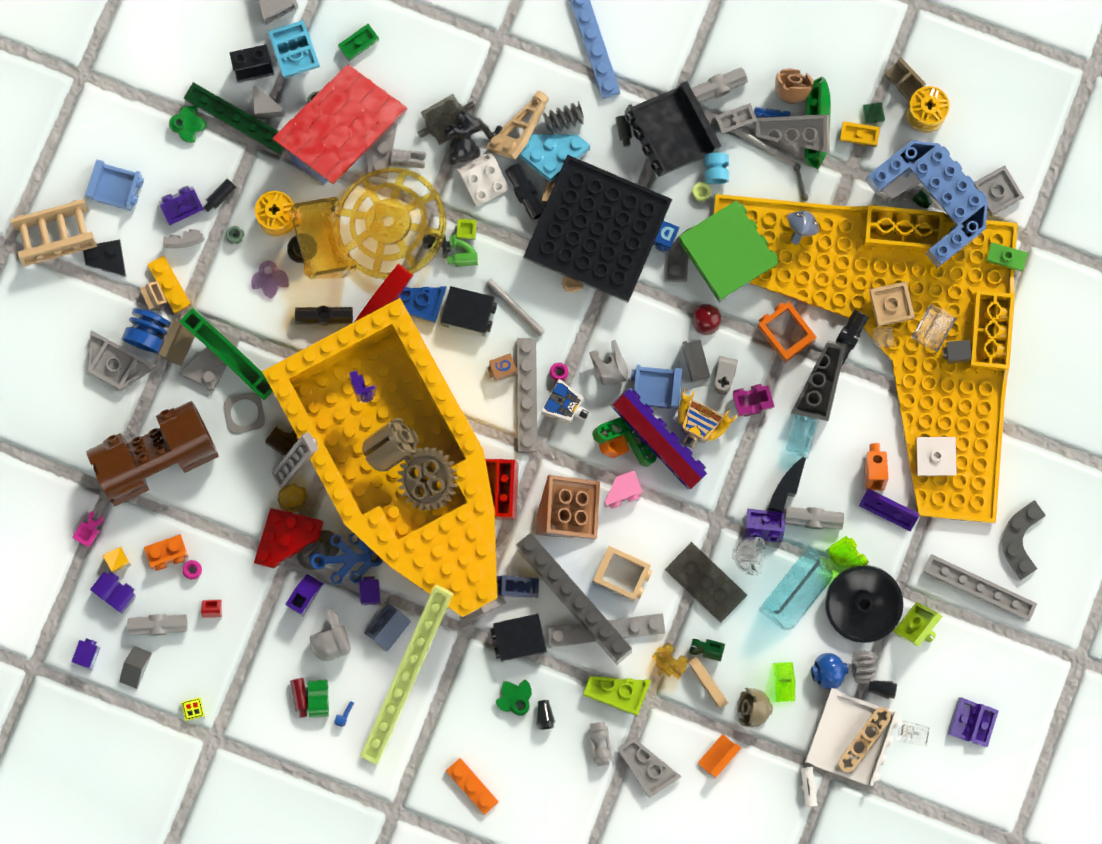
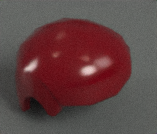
(706, 319)

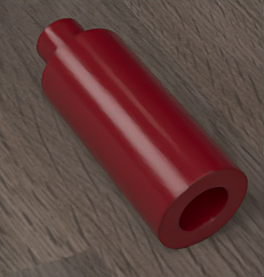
(299, 696)

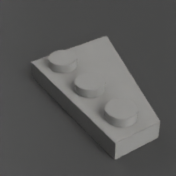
(207, 367)
(647, 768)

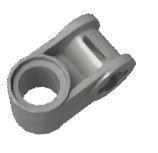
(725, 372)

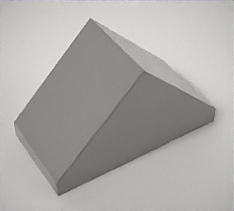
(264, 106)

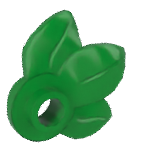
(190, 124)
(514, 695)

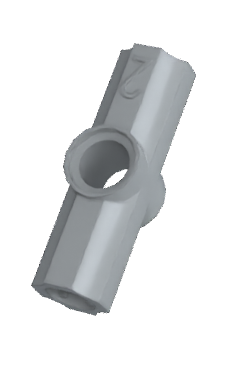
(720, 85)
(814, 518)
(157, 624)

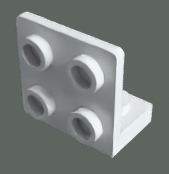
(483, 178)

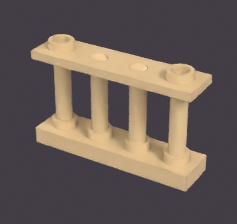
(56, 249)

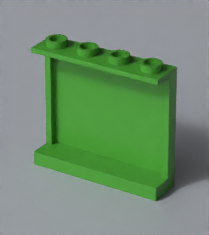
(728, 250)

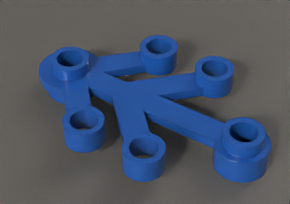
(349, 559)

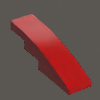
(388, 291)

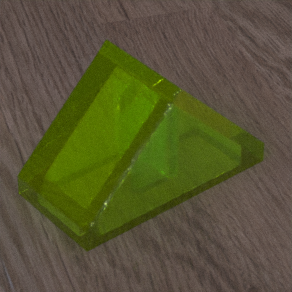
(784, 681)

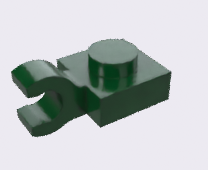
(710, 649)

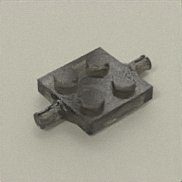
(440, 116)

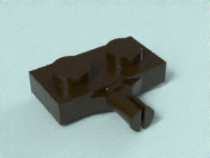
(281, 441)

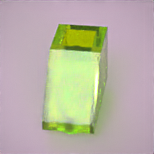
(845, 553)

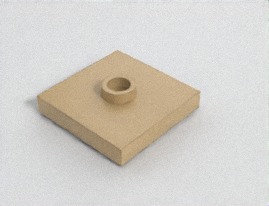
(891, 304)

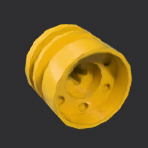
(918, 113)
(277, 224)

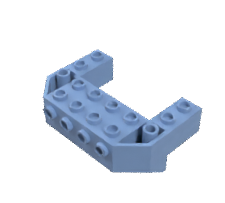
(946, 184)

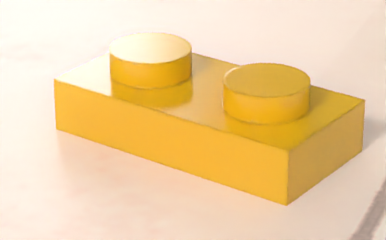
(859, 134)

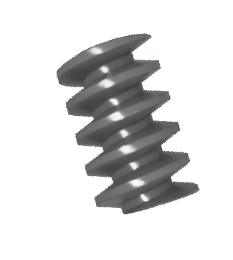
(564, 118)

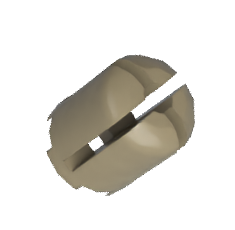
(389, 445)

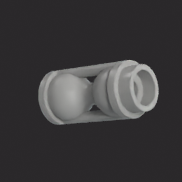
(599, 733)

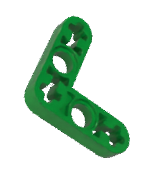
(624, 430)

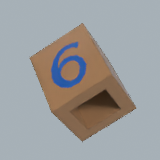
(502, 367)

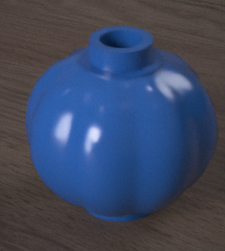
(829, 671)

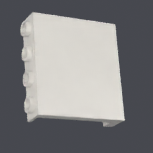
(838, 726)

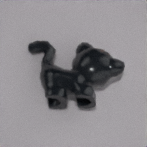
(463, 146)

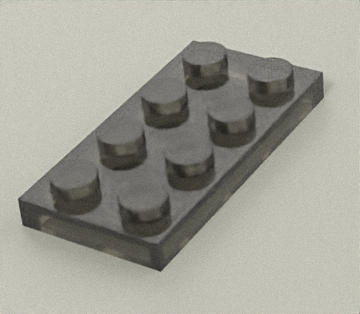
(706, 582)

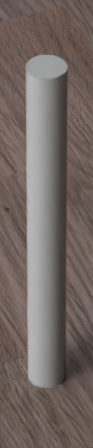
(764, 146)
(515, 307)

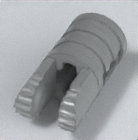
(408, 158)

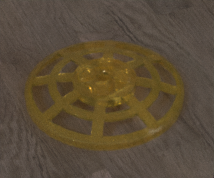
(401, 223)

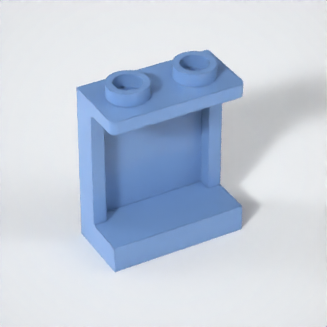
(114, 186)
(657, 386)

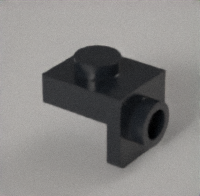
(429, 240)

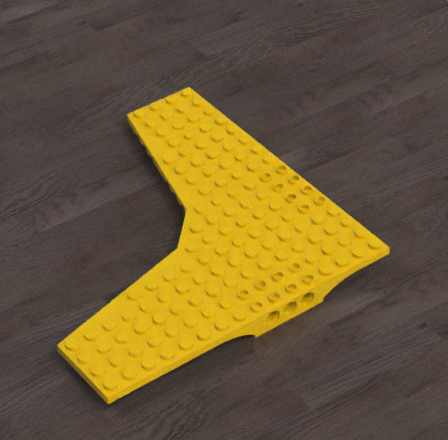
(887, 246)

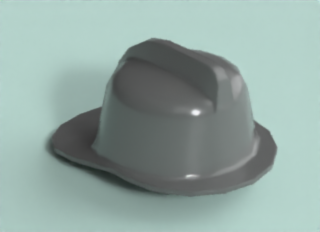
(321, 546)

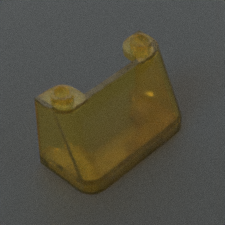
(321, 239)

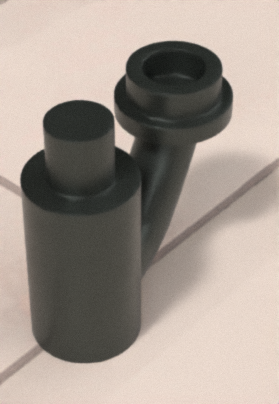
(624, 130)

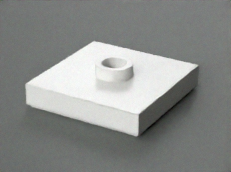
(936, 456)

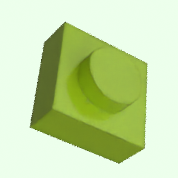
(466, 229)

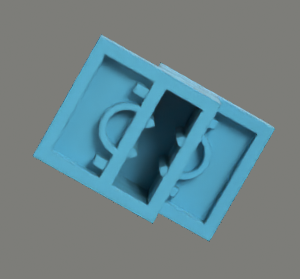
(294, 49)

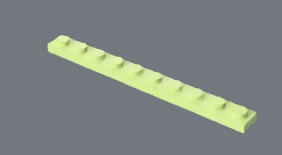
(406, 674)

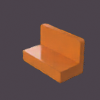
(719, 756)

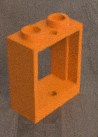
(799, 346)

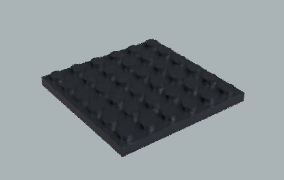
(597, 228)

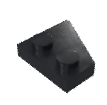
(107, 257)

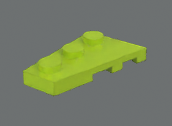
(618, 693)

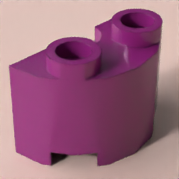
(752, 401)

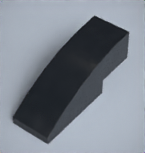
(787, 486)

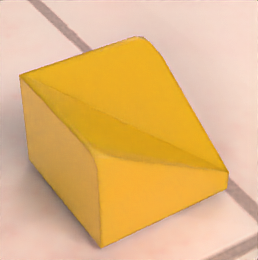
(116, 559)

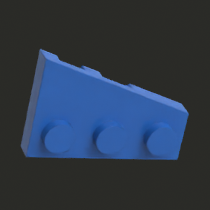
(423, 302)

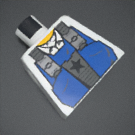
(565, 404)

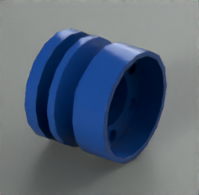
(146, 330)

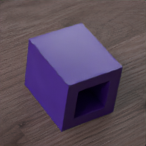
(369, 591)
(86, 653)

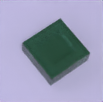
(873, 113)

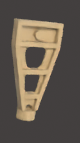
(511, 147)

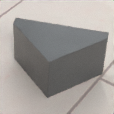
(135, 667)

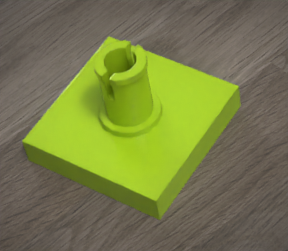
(918, 624)

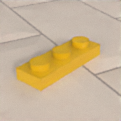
(169, 284)

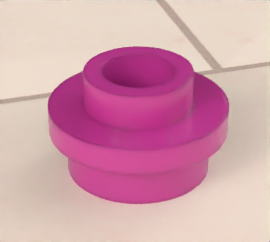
(561, 366)
(192, 563)

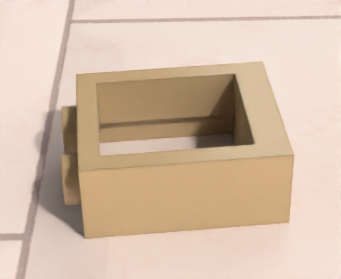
(604, 565)

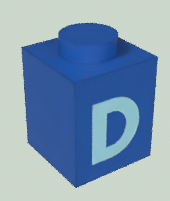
(666, 236)

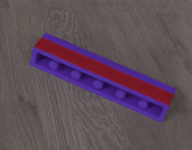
(658, 438)

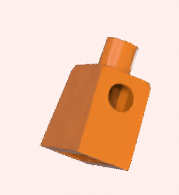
(876, 468)

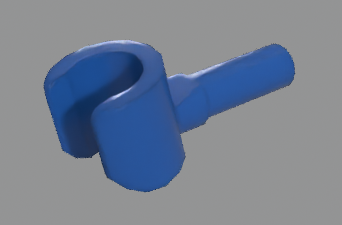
(341, 720)

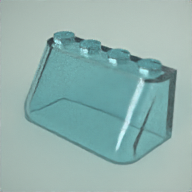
(797, 590)

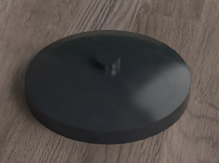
(864, 603)

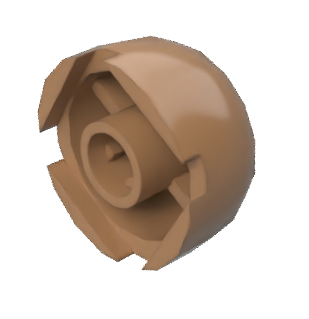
(793, 86)

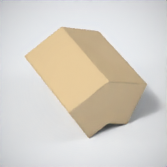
(153, 296)

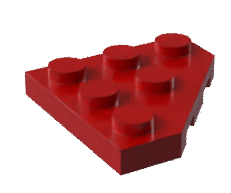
(285, 536)

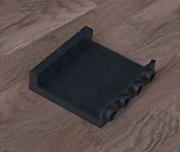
(672, 129)

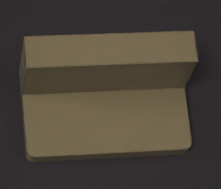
(176, 344)

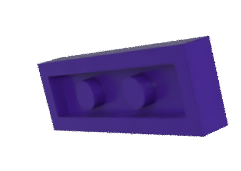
(889, 509)

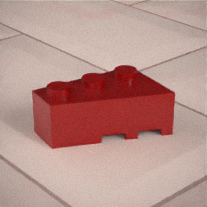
(504, 487)

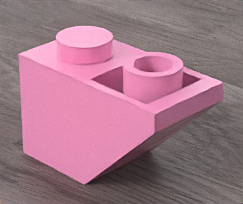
(624, 488)

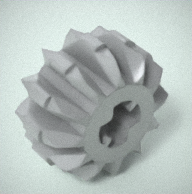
(863, 666)

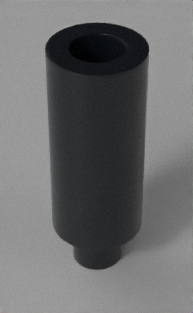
(219, 195)

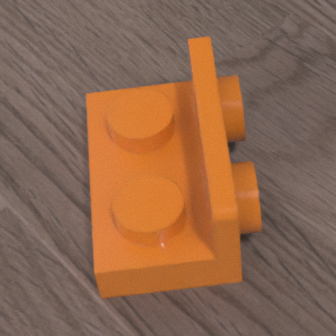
(166, 552)

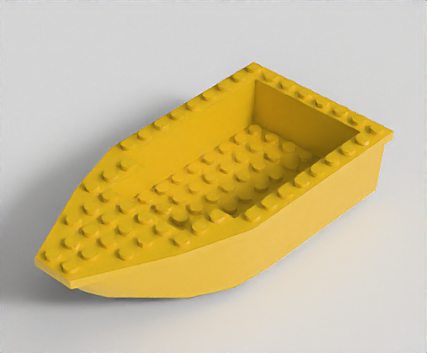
(429, 548)

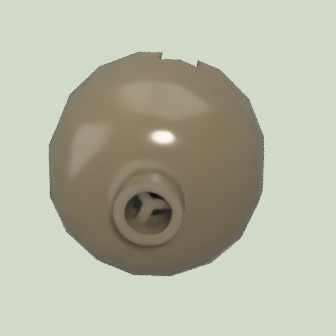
(754, 707)

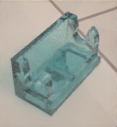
(802, 435)

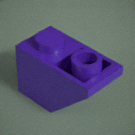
(304, 594)

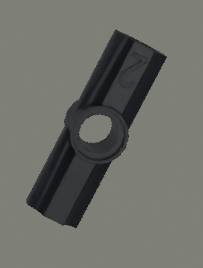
(525, 191)
(310, 315)
(851, 332)

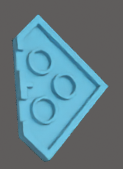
(548, 152)

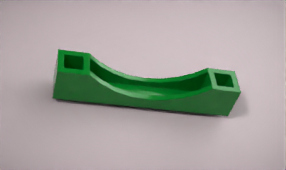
(227, 352)

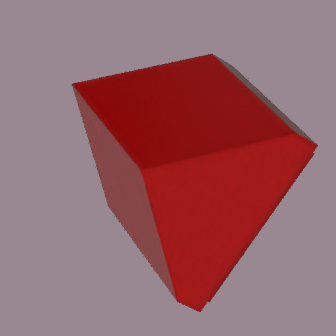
(211, 608)

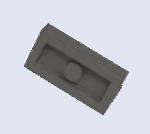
(695, 360)

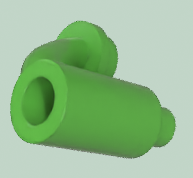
(462, 259)

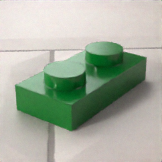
(358, 42)

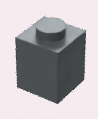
(957, 351)

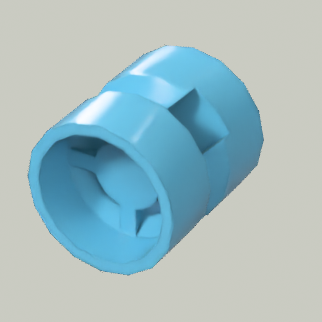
(716, 168)

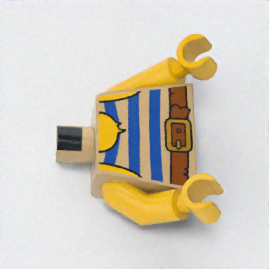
(700, 421)

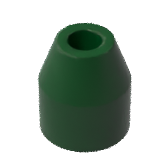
(922, 199)

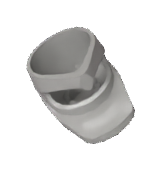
(610, 373)

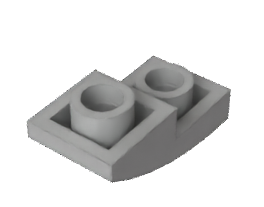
(189, 239)

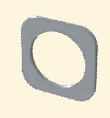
(233, 427)

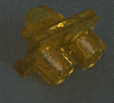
(667, 663)

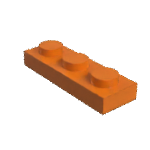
(472, 786)

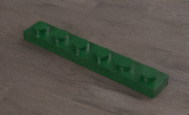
(233, 116)

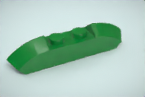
(817, 104)

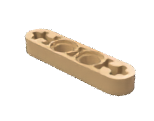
(866, 741)

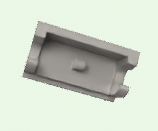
(735, 118)

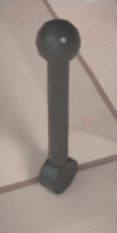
(797, 167)

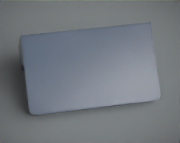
(387, 626)

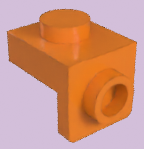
(615, 447)

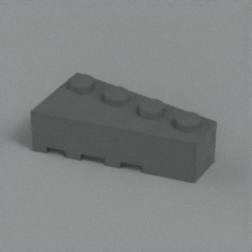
(820, 389)

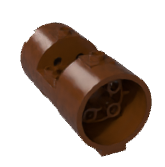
(124, 465)

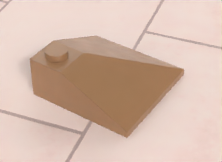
(568, 508)

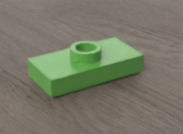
(1006, 257)

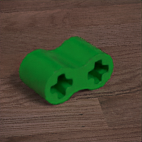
(318, 698)

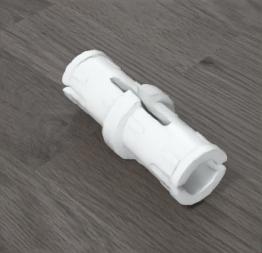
(807, 773)

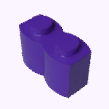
(113, 592)

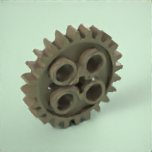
(442, 473)

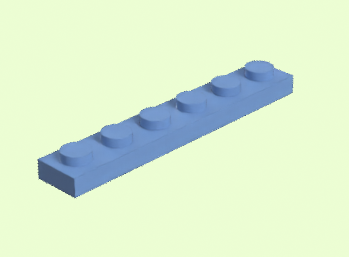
(595, 48)

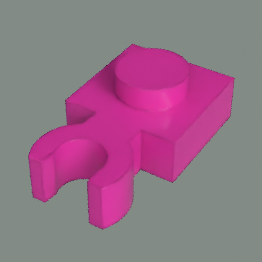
(86, 532)

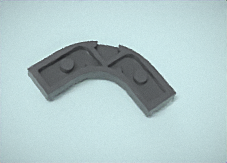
(677, 263)
(1013, 539)

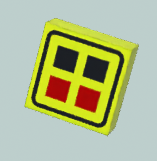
(193, 709)

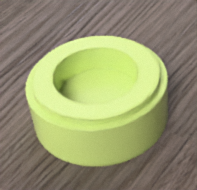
(701, 192)

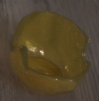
(292, 498)

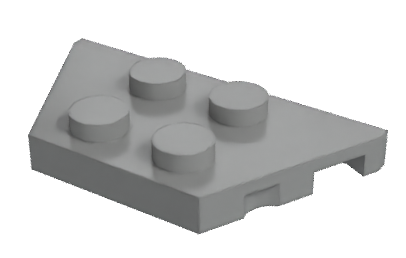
(114, 363)

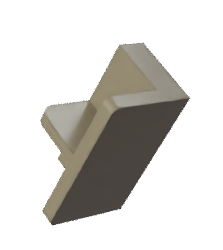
(904, 78)

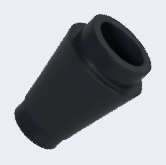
(885, 689)
(545, 716)

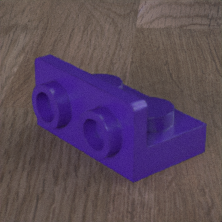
(180, 205)
(361, 392)
(765, 524)

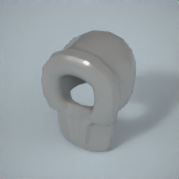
(331, 642)

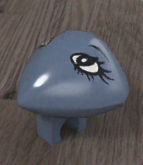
(802, 224)

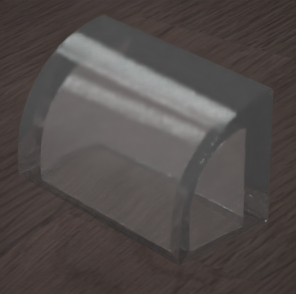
(933, 328)

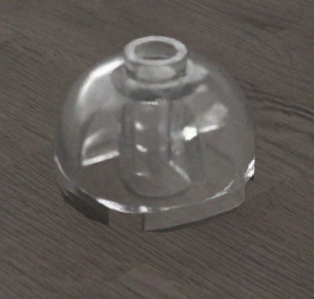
(749, 555)

